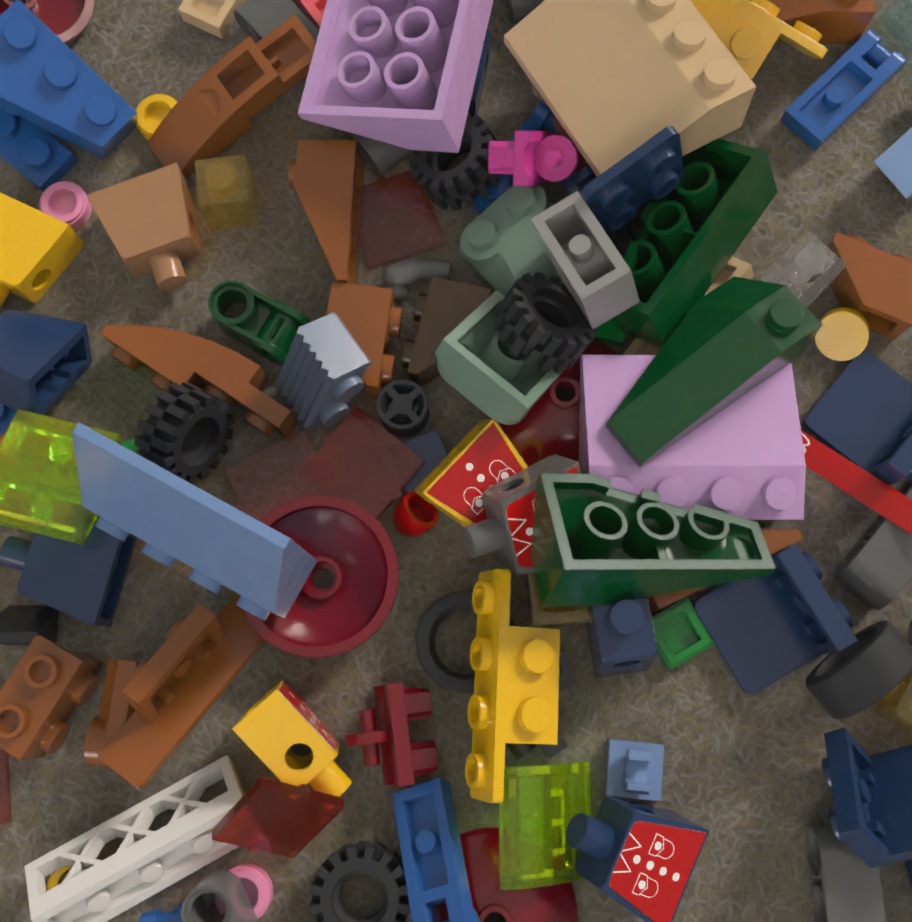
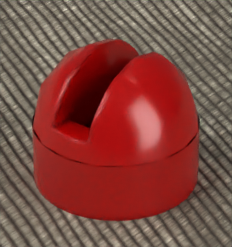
(414, 516)

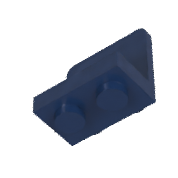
(643, 174)
(867, 418)
(775, 621)
(870, 798)

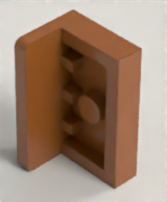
(43, 696)

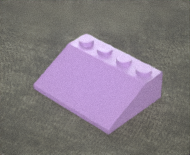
(397, 70)
(736, 462)

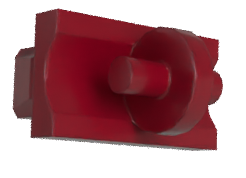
(399, 757)

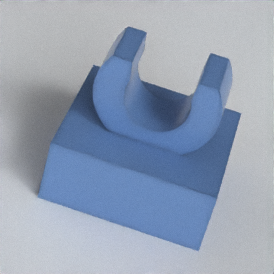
(634, 770)

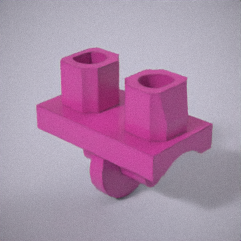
(533, 158)

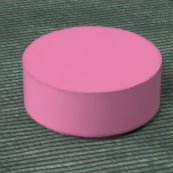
(66, 203)
(257, 885)

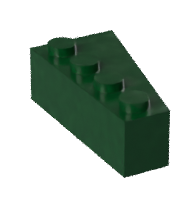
(694, 234)

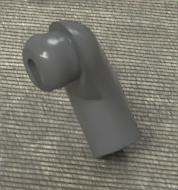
(412, 270)

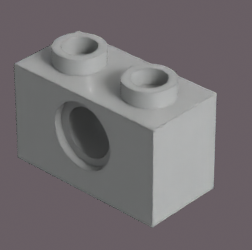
(586, 260)

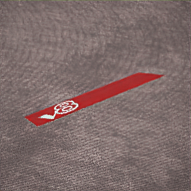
(858, 483)

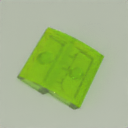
(42, 478)
(535, 820)

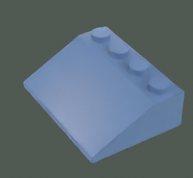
(189, 526)

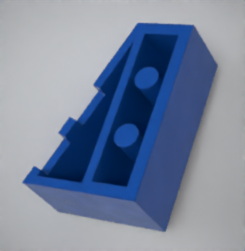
(56, 87)

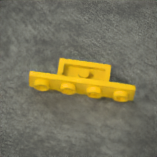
(753, 28)
(512, 686)

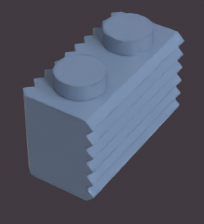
(322, 372)

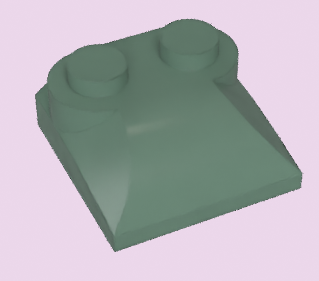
(503, 242)
(486, 371)

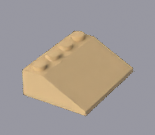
(630, 71)

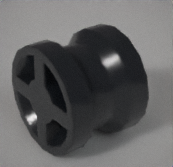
(398, 399)

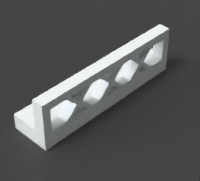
(146, 858)

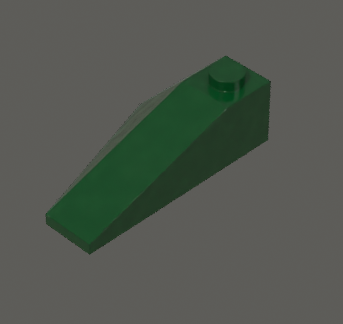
(710, 361)
(616, 545)

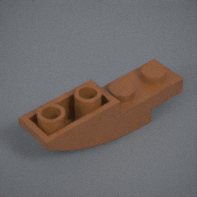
(231, 93)
(191, 359)

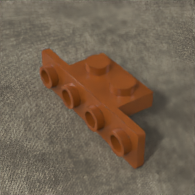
(179, 688)

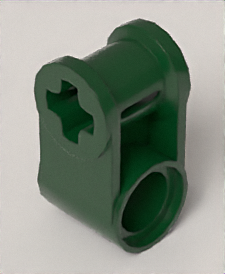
(264, 326)

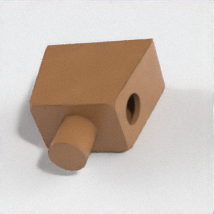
(151, 224)

